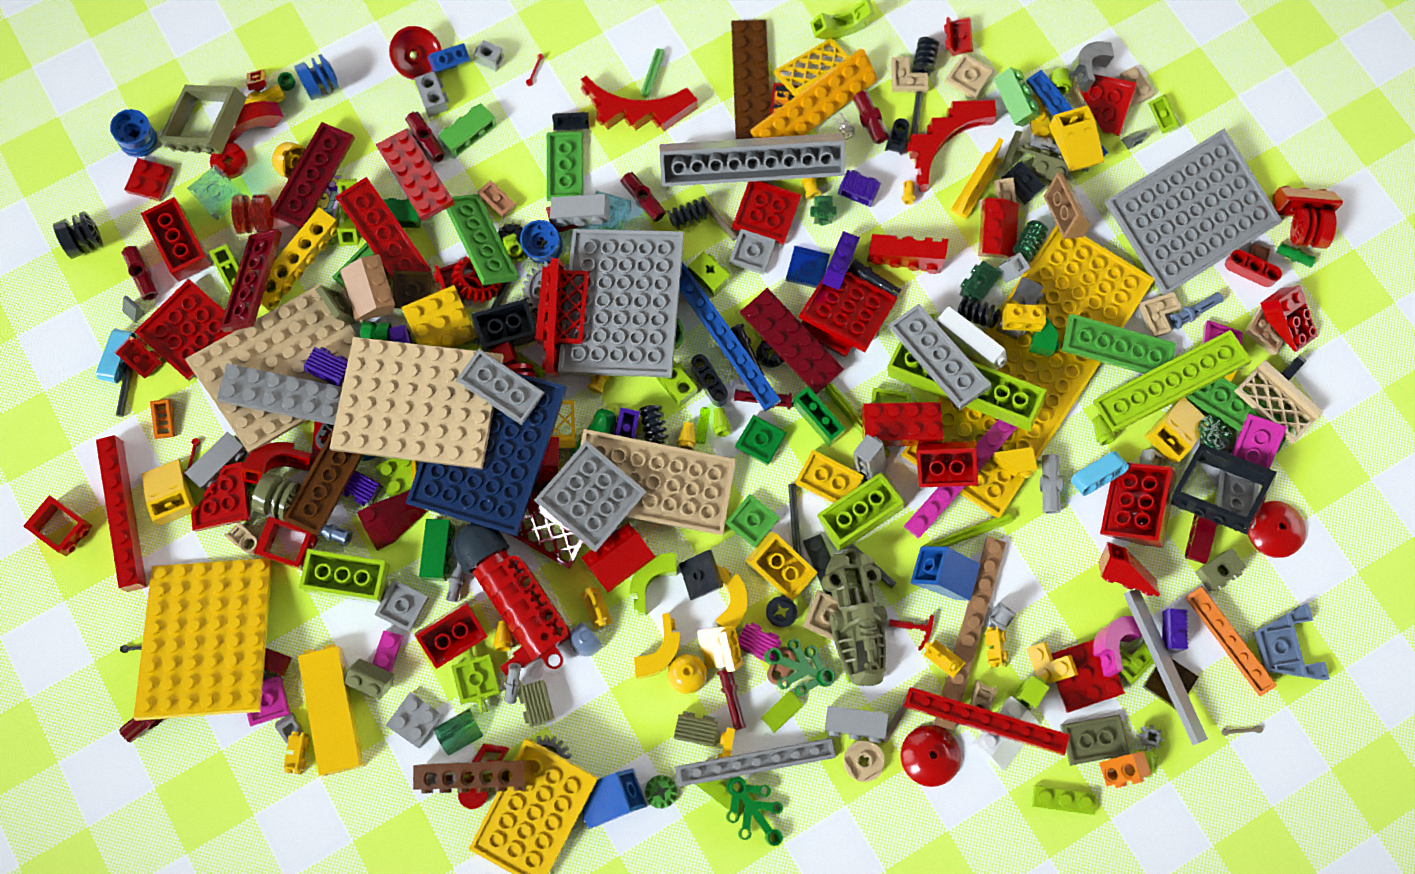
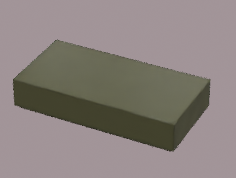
(1011, 150)

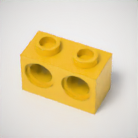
(1024, 317)

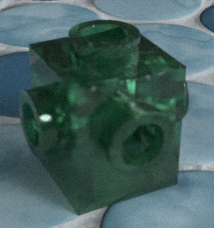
(823, 210)

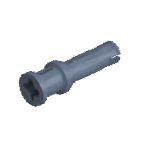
(1189, 313)
(337, 534)

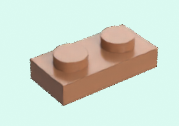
(496, 199)

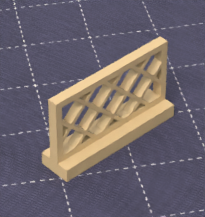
(1285, 392)

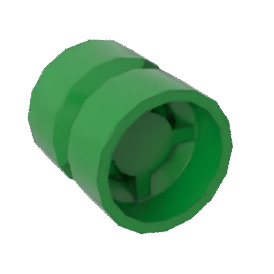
(372, 331)

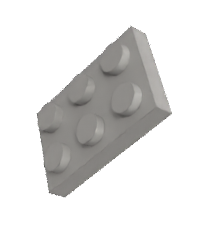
(1236, 493)

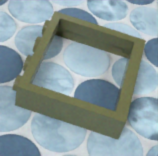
(222, 127)

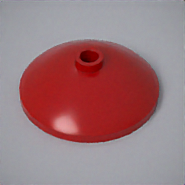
(417, 41)
(1270, 538)
(916, 757)

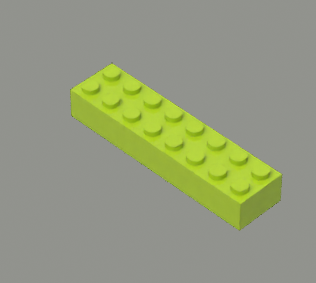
(1006, 400)

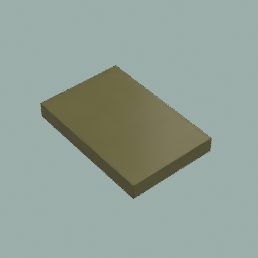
(1095, 740)

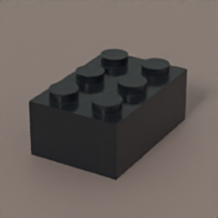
(504, 324)

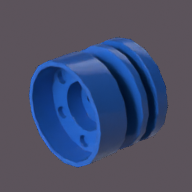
(316, 77)
(131, 124)
(532, 238)

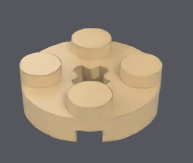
(875, 762)

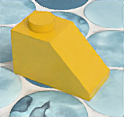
(1017, 462)

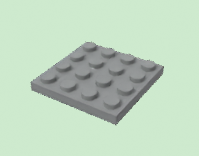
(590, 496)

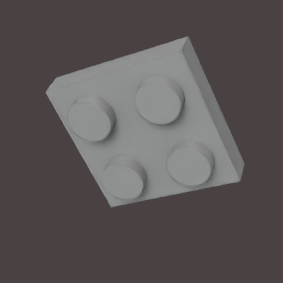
(752, 252)
(401, 606)
(414, 720)

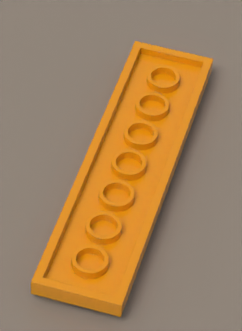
(819, 99)

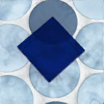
(807, 266)

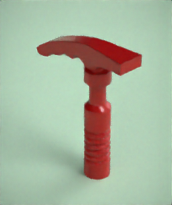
(910, 625)

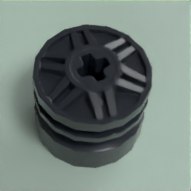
(74, 236)

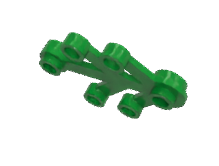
(802, 667)
(751, 809)

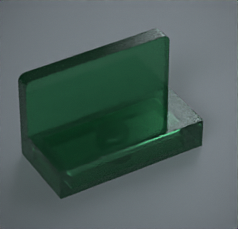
(458, 732)

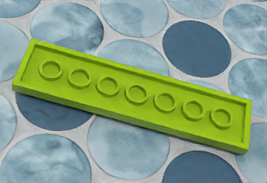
(1172, 381)

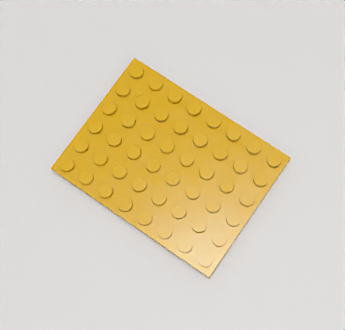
(204, 639)

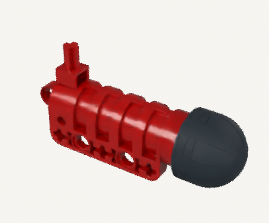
(485, 555)

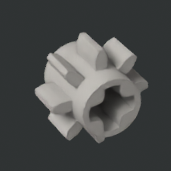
(1145, 734)

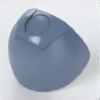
(584, 641)

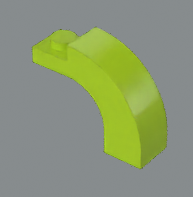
(843, 24)
(347, 232)
(662, 565)

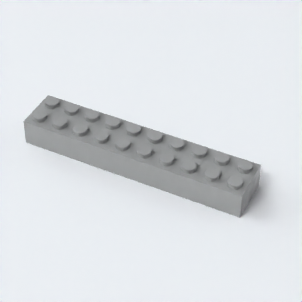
(752, 159)

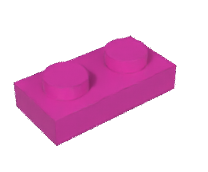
(387, 650)

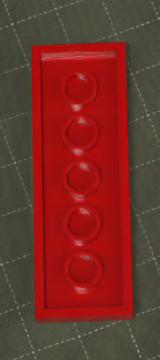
(415, 174)
(380, 228)
(551, 347)

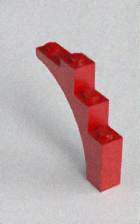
(636, 113)
(960, 117)

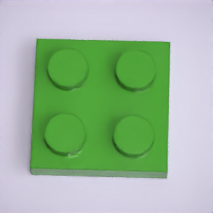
(752, 520)

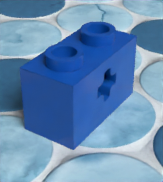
(449, 58)

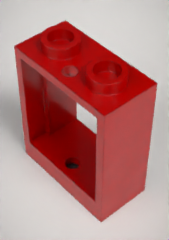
(45, 513)
(268, 536)

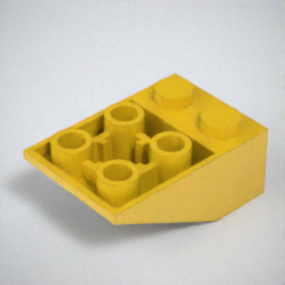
(1077, 138)
(1176, 430)
(167, 493)

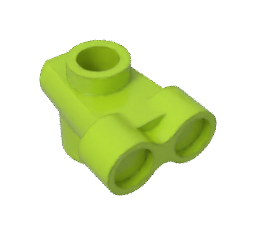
(514, 248)

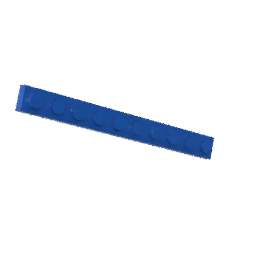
(727, 341)

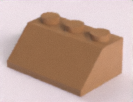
(1066, 208)
(368, 288)

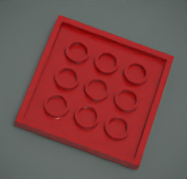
(851, 312)
(183, 326)

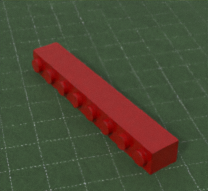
(121, 514)

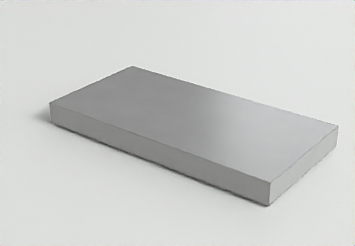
(500, 386)

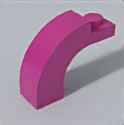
(1108, 640)

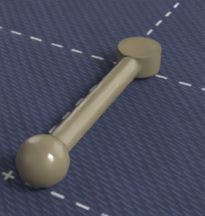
(1257, 729)

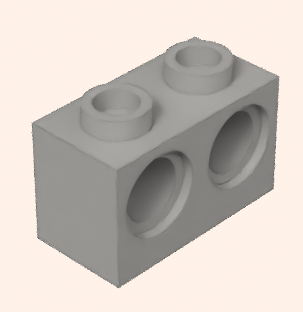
(432, 93)

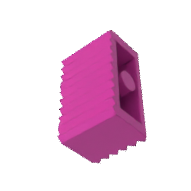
(758, 642)

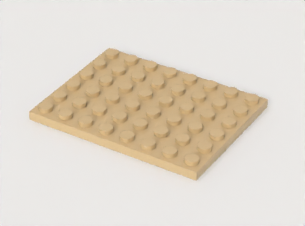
(277, 345)
(409, 407)

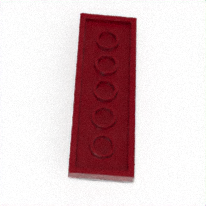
(312, 175)
(251, 280)
(791, 341)

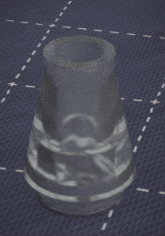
(844, 126)

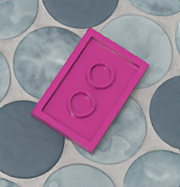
(1258, 440)

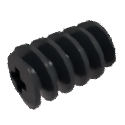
(925, 55)
(691, 212)
(978, 313)
(652, 424)

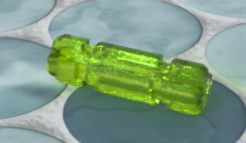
(702, 425)

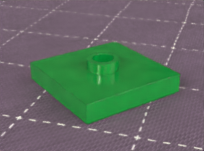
(760, 440)

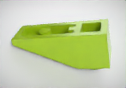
(226, 264)

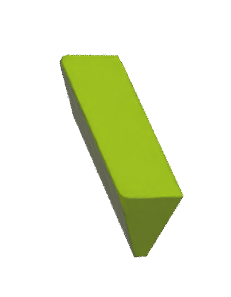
(1164, 114)
(782, 711)

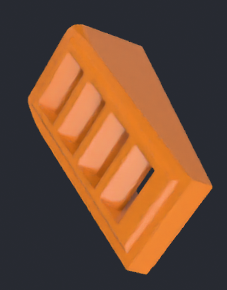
(155, 418)

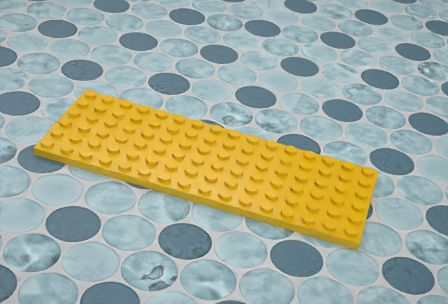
(1075, 280)

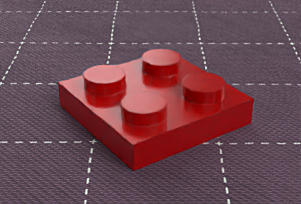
(148, 179)

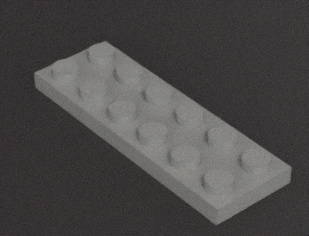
(939, 356)
(279, 394)

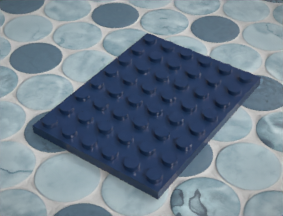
(512, 462)

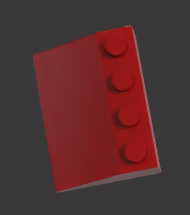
(1140, 505)

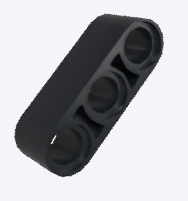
(709, 372)

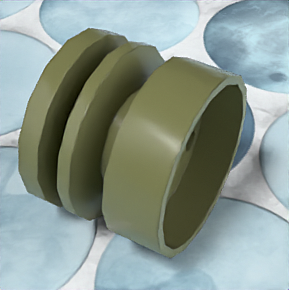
(274, 495)

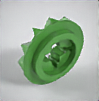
(670, 794)

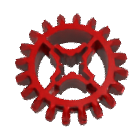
(470, 284)

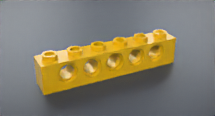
(296, 249)

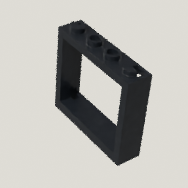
(1233, 465)

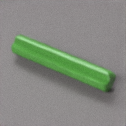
(652, 72)

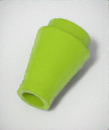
(721, 424)
(1102, 431)

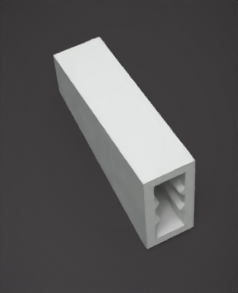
(972, 340)

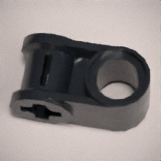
(897, 139)

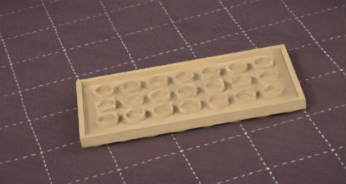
(680, 484)

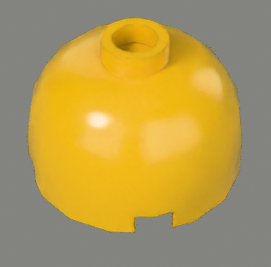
(286, 158)
(687, 674)

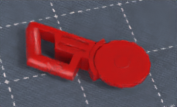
(475, 799)

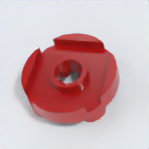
(238, 163)

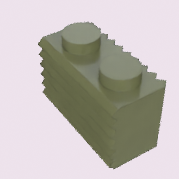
(369, 679)
(536, 703)
(696, 729)

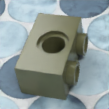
(1210, 574)

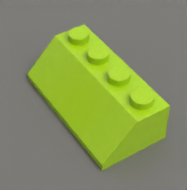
(860, 511)

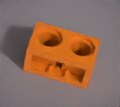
(1124, 767)

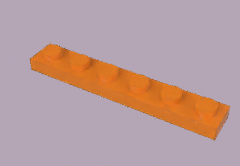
(1231, 641)

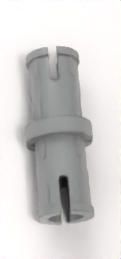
(1044, 143)
(456, 582)
(512, 683)

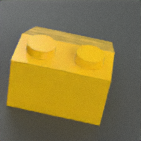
(781, 566)

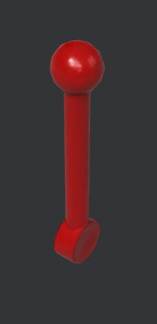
(529, 82)
(196, 442)

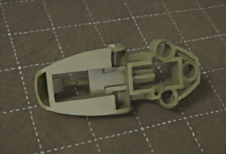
(857, 617)

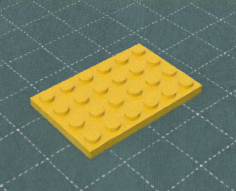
(531, 826)

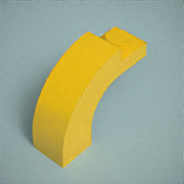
(738, 599)
(655, 663)

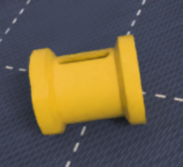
(810, 188)
(598, 383)

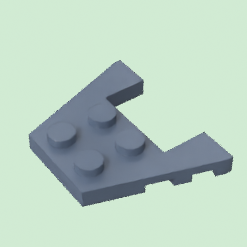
(1281, 650)

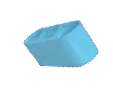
(111, 366)
(1099, 473)

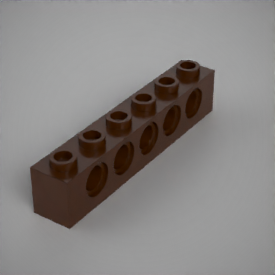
(521, 771)

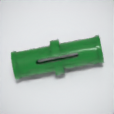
(1296, 255)

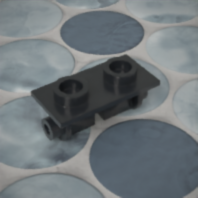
(570, 121)

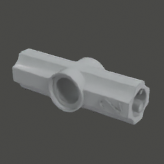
(1051, 484)

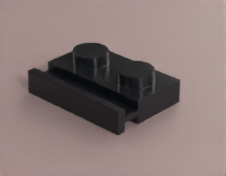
(1025, 182)

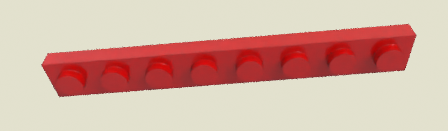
(987, 721)

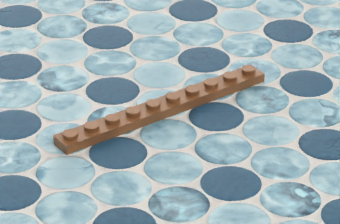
(973, 622)

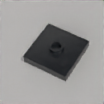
(700, 575)

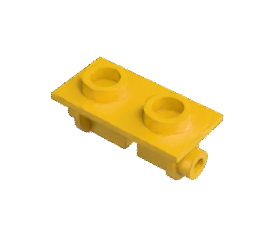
(596, 608)
(998, 654)
(943, 658)
(298, 745)

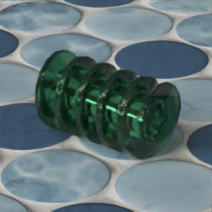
(1031, 239)

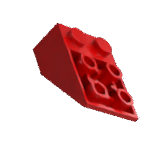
(1290, 316)
(1123, 568)

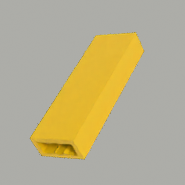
(330, 710)

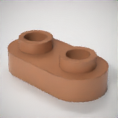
(784, 671)

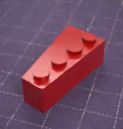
(908, 252)

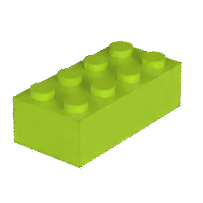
(344, 576)

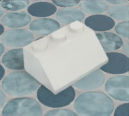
(999, 749)

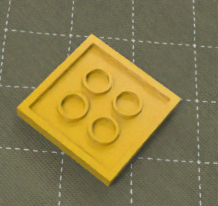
(439, 319)

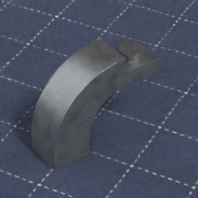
(1091, 55)

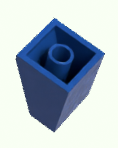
(945, 572)
(613, 798)

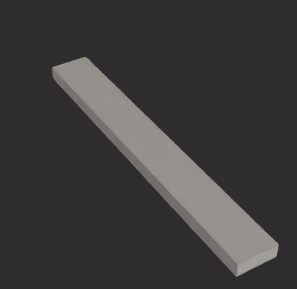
(1165, 667)
(754, 762)

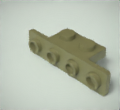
(1046, 165)

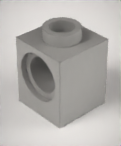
(492, 61)
(1013, 267)

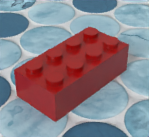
(176, 239)
(903, 422)

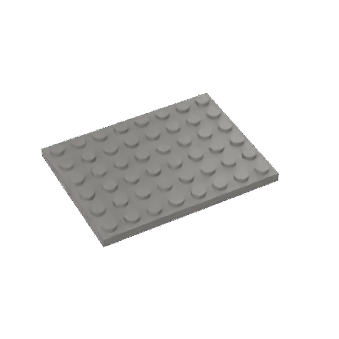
(1193, 211)
(628, 303)

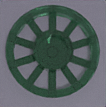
(1214, 432)

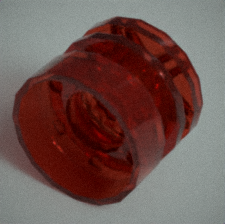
(251, 213)

